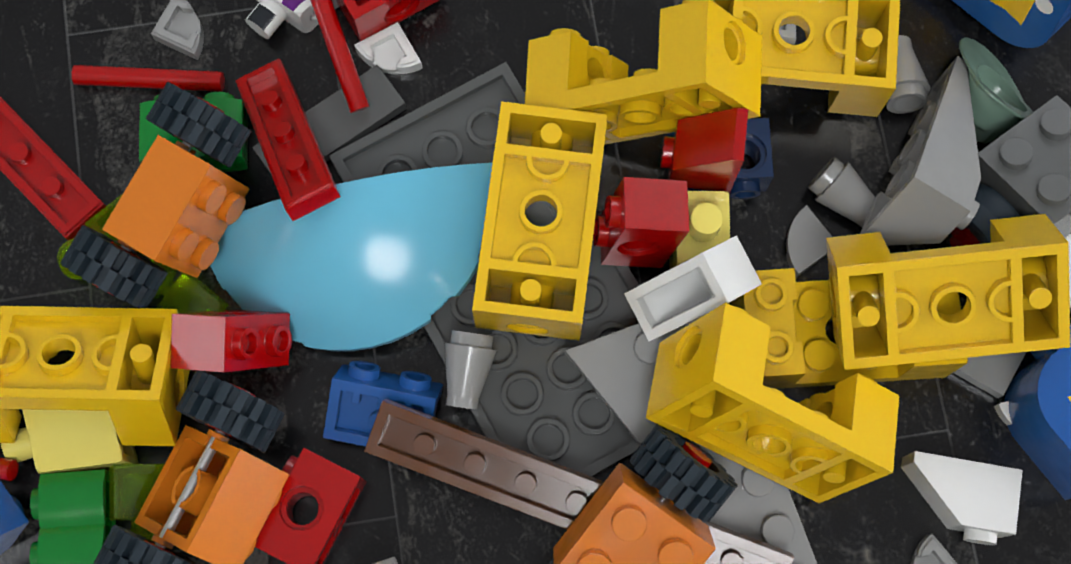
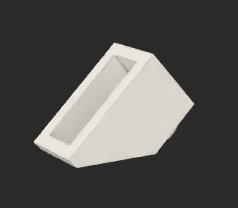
(693, 288)
(968, 494)

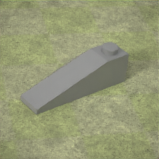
(935, 171)

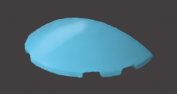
(363, 263)

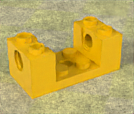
(846, 48)
(703, 68)
(528, 273)
(890, 301)
(798, 343)
(116, 368)
(714, 394)

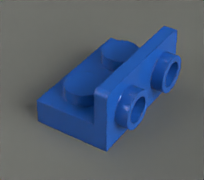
(358, 394)

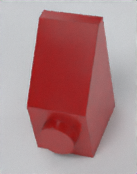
(707, 149)

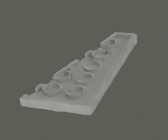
(622, 375)

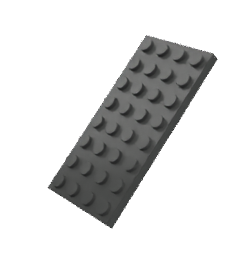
(532, 389)

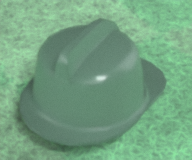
(994, 95)

